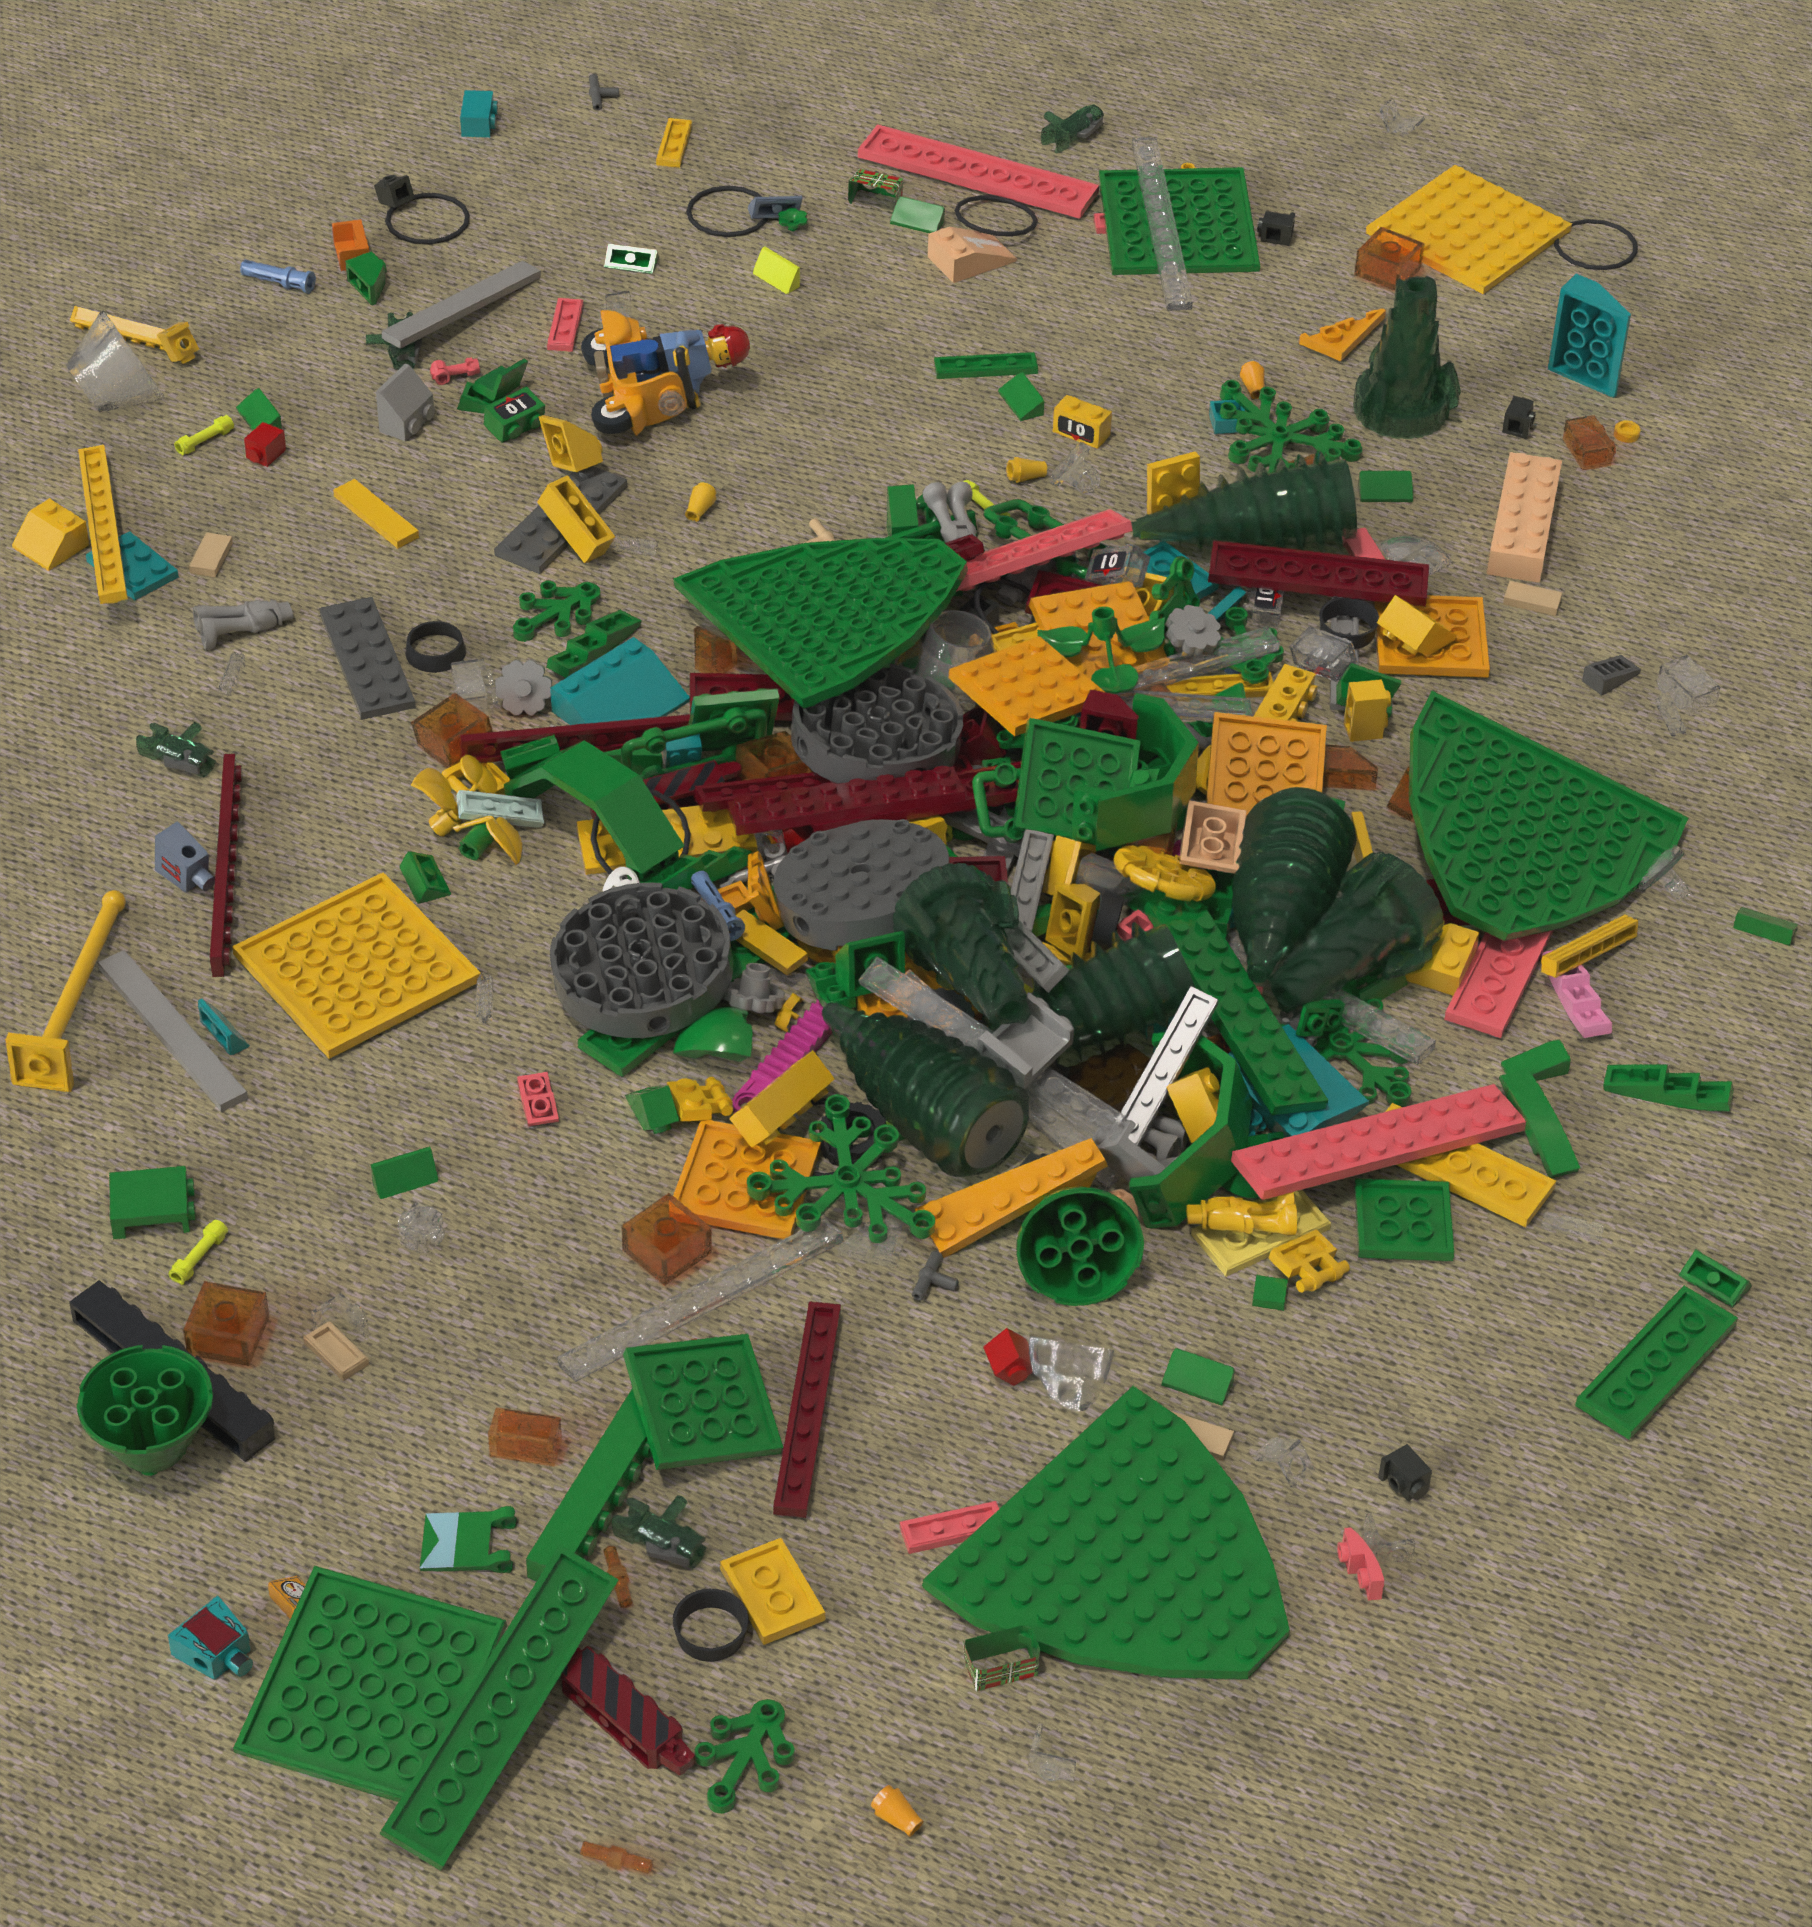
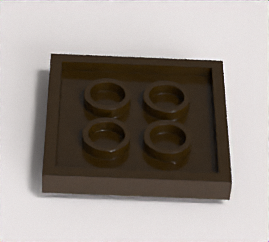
(1111, 1075)

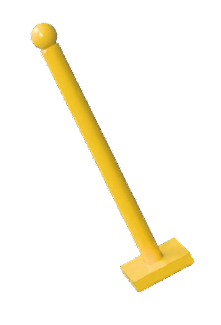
(46, 1059)

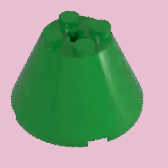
(1079, 1246)
(145, 1405)

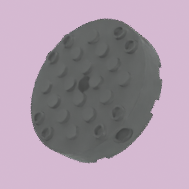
(880, 728)
(850, 877)
(641, 960)

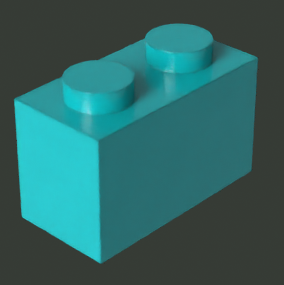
(478, 113)

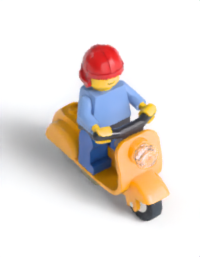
(653, 376)

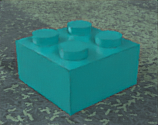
(1220, 424)
(682, 751)

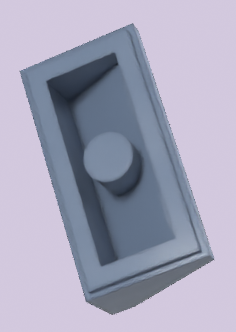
(770, 206)

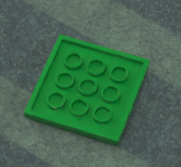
(1059, 759)
(702, 1401)

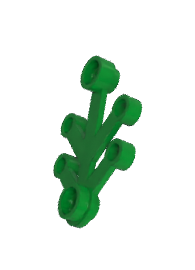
(1180, 575)
(583, 594)
(1255, 669)
(745, 1749)

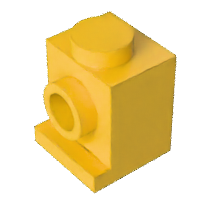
(171, 340)

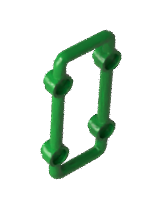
(1037, 518)
(655, 739)
(1002, 776)

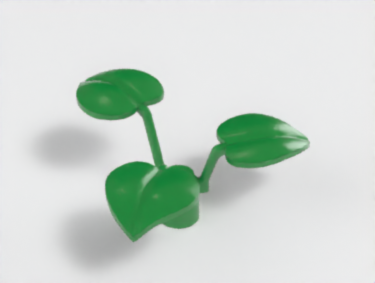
(1140, 638)

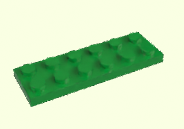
(1656, 1362)

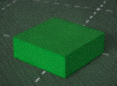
(1269, 1292)

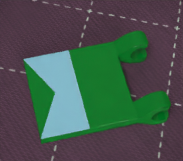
(463, 1541)

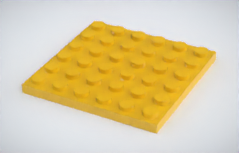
(1473, 228)
(356, 964)

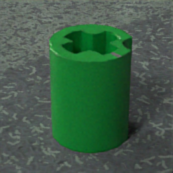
(476, 842)

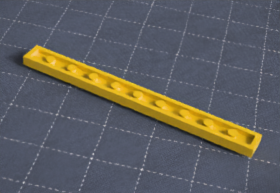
(102, 525)

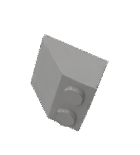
(404, 404)

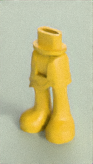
(1245, 1216)

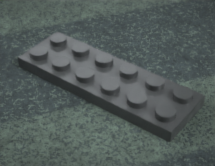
(538, 540)
(367, 658)

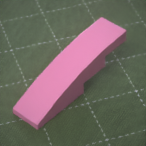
(1581, 1002)

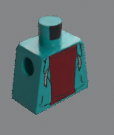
(212, 1641)

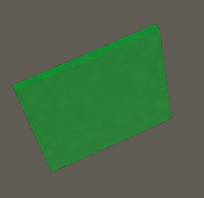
(1209, 216)
(365, 1683)

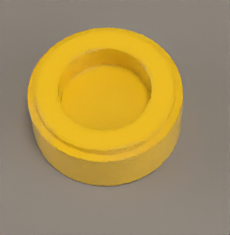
(1627, 431)

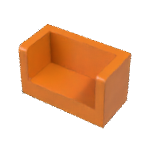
(349, 241)

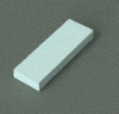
(514, 809)

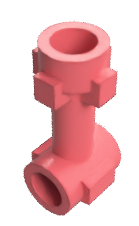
(442, 373)

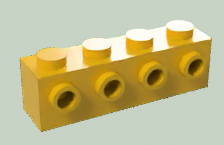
(1289, 695)
(782, 1099)

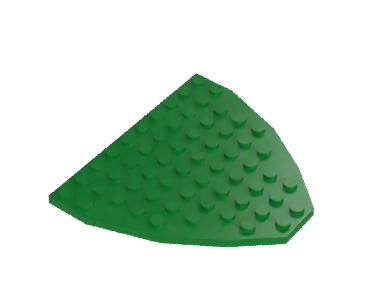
(827, 609)
(1521, 830)
(1126, 1556)

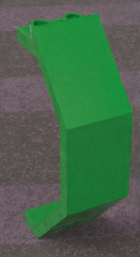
(614, 795)
(1149, 808)
(1207, 1160)

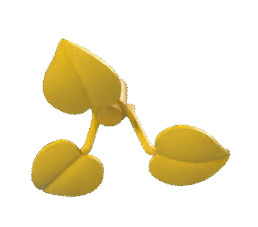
(447, 817)

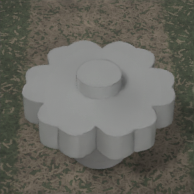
(1192, 630)
(523, 687)
(755, 990)

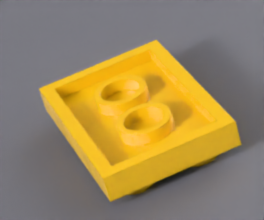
(1171, 479)
(772, 1591)

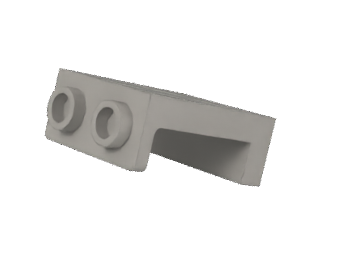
(1028, 1046)
(1123, 1154)

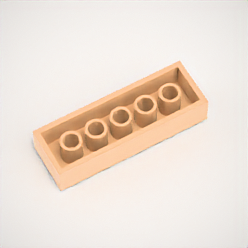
(1524, 517)

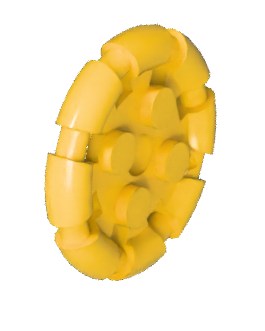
(1164, 873)

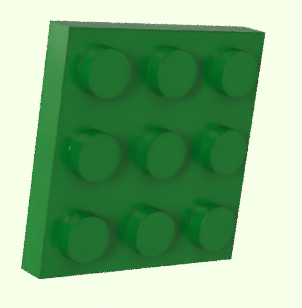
(714, 706)
(1403, 1219)

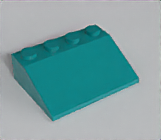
(1589, 336)
(617, 687)
(1343, 1097)

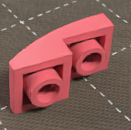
(537, 1099)
(1361, 1561)

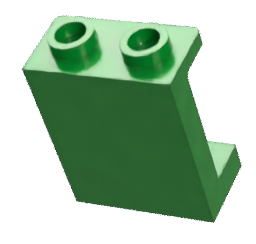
(150, 1198)

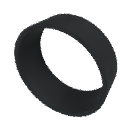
(1350, 607)
(434, 663)
(1107, 919)
(710, 1599)

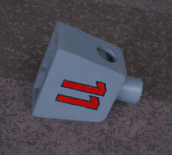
(182, 859)

